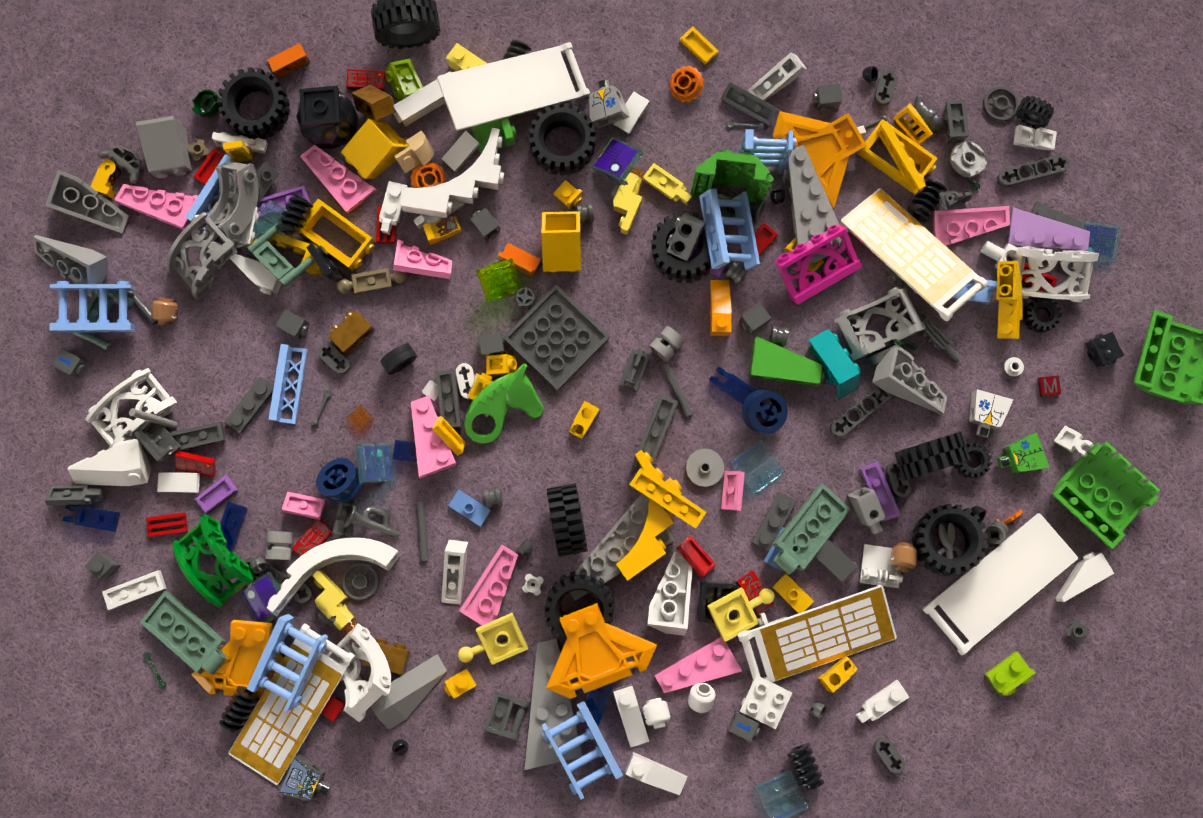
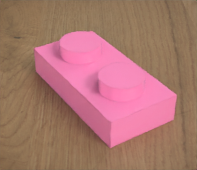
(732, 490)
(304, 505)

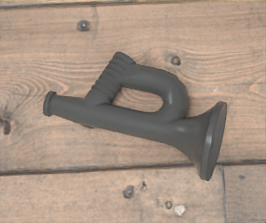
(755, 210)
(363, 519)

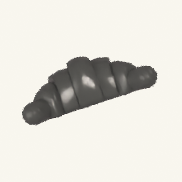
(929, 115)
(125, 159)

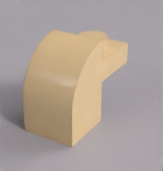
(417, 153)

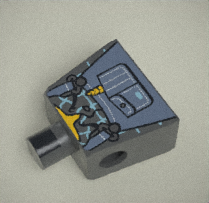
(304, 780)

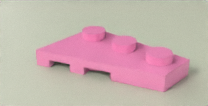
(418, 262)

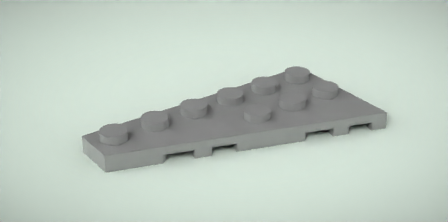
(810, 205)
(618, 544)
(550, 709)

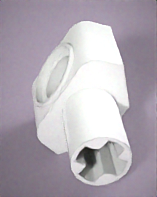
(999, 254)

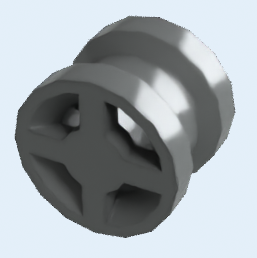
(586, 213)
(736, 272)
(525, 294)
(779, 336)
(493, 497)
(997, 528)

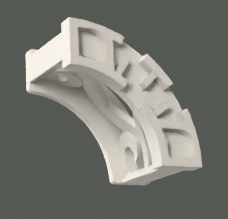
(1082, 267)
(120, 392)
(358, 692)

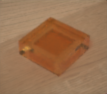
(360, 417)

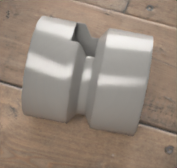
(671, 339)
(278, 545)

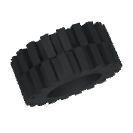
(405, 22)
(244, 84)
(562, 118)
(671, 266)
(932, 456)
(567, 520)
(966, 523)
(573, 583)

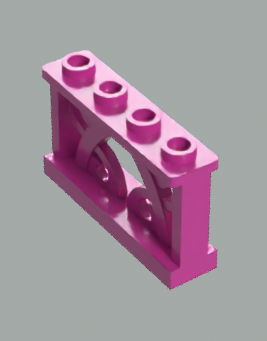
(830, 276)

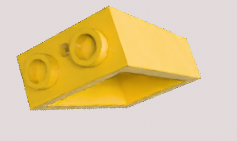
(913, 150)
(323, 210)

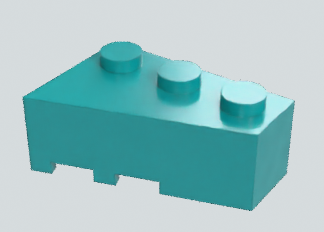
(835, 362)

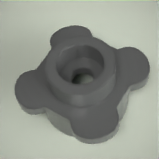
(1071, 631)

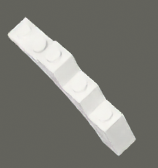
(439, 199)

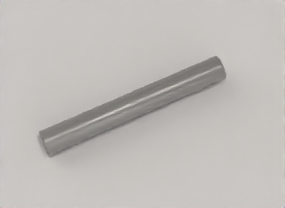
(152, 418)

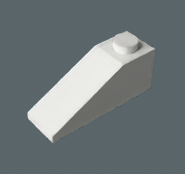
(778, 77)
(257, 274)
(454, 571)
(1084, 575)
(631, 715)
(655, 774)

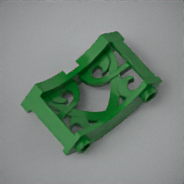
(189, 555)

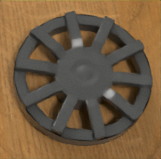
(1000, 103)
(360, 581)

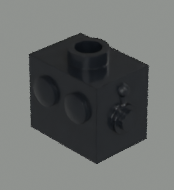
(1103, 349)

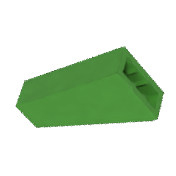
(782, 365)

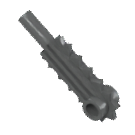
(935, 335)

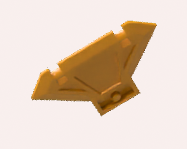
(826, 144)
(596, 653)
(243, 654)

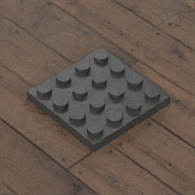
(556, 337)

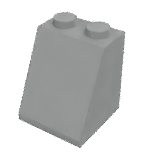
(164, 146)

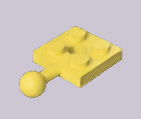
(745, 615)
(495, 650)

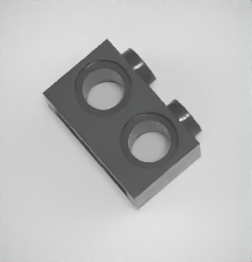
(689, 238)

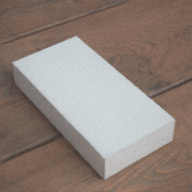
(461, 151)

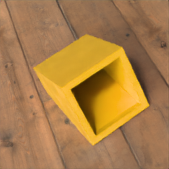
(373, 148)
(561, 241)

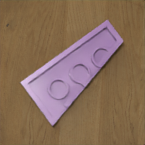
(1042, 232)

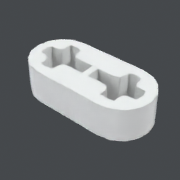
(461, 381)

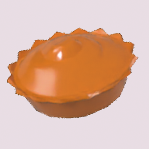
(686, 84)
(428, 174)

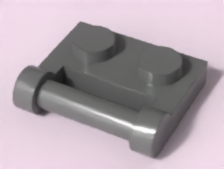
(500, 714)

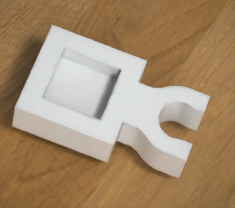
(1071, 440)

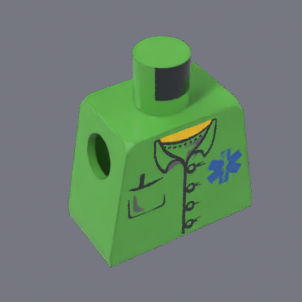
(1024, 455)

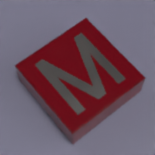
(1049, 386)

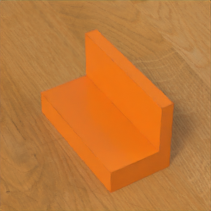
(288, 61)
(522, 260)

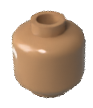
(164, 311)
(904, 557)

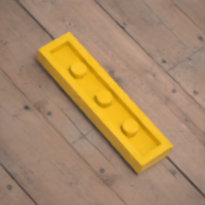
(898, 152)
(667, 498)

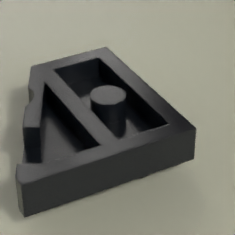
(325, 263)
(710, 593)

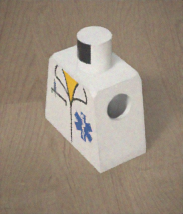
(988, 411)

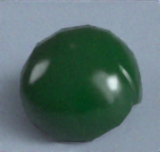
(204, 98)

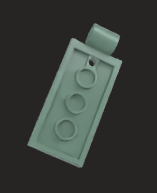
(809, 529)
(185, 634)

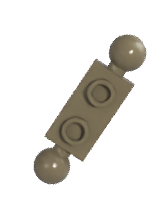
(371, 281)

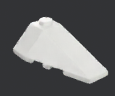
(119, 466)
(671, 601)

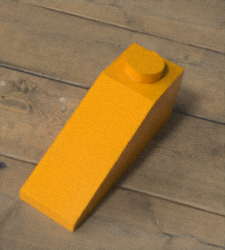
(720, 308)

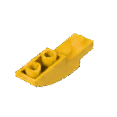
(1010, 299)

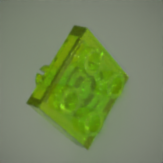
(499, 280)

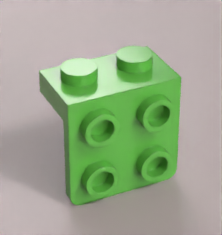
(483, 131)

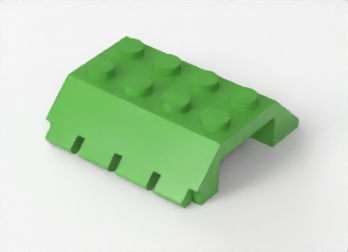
(733, 170)
(1171, 361)
(1105, 492)

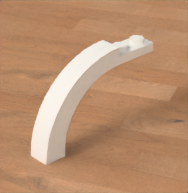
(326, 554)

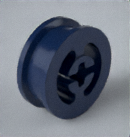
(754, 408)
(339, 481)

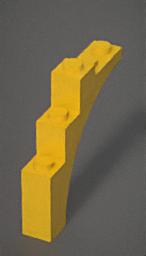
(647, 547)

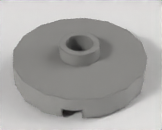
(975, 156)
(694, 467)

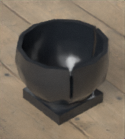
(326, 116)

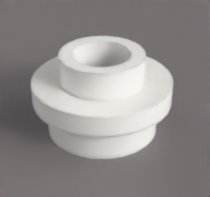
(1008, 366)

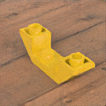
(298, 247)

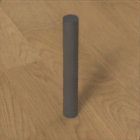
(140, 305)
(677, 390)
(422, 531)

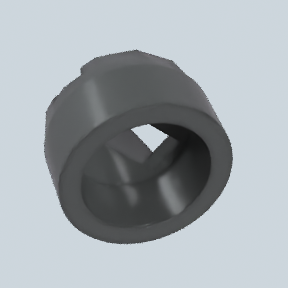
(525, 548)
(258, 565)
(818, 711)

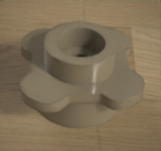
(204, 151)

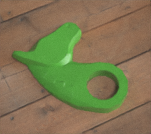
(507, 391)

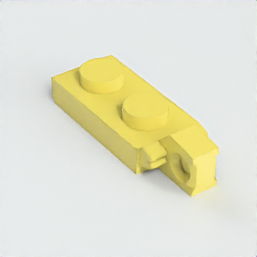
(667, 184)

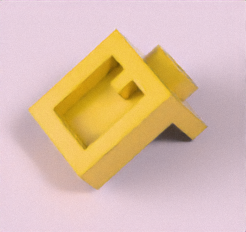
(568, 195)
(500, 364)
(479, 384)
(459, 684)

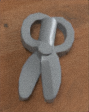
(947, 541)

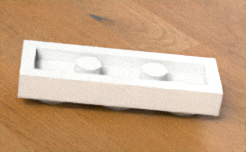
(134, 590)

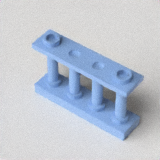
(770, 151)
(715, 232)
(83, 326)
(267, 661)
(600, 750)

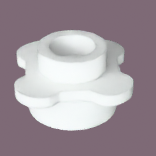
(531, 579)

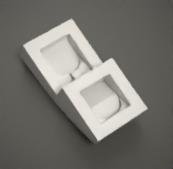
(636, 106)
(1034, 138)
(178, 482)

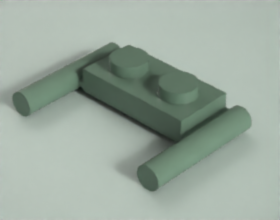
(274, 261)
(93, 316)

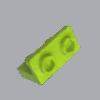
(403, 79)
(1010, 674)

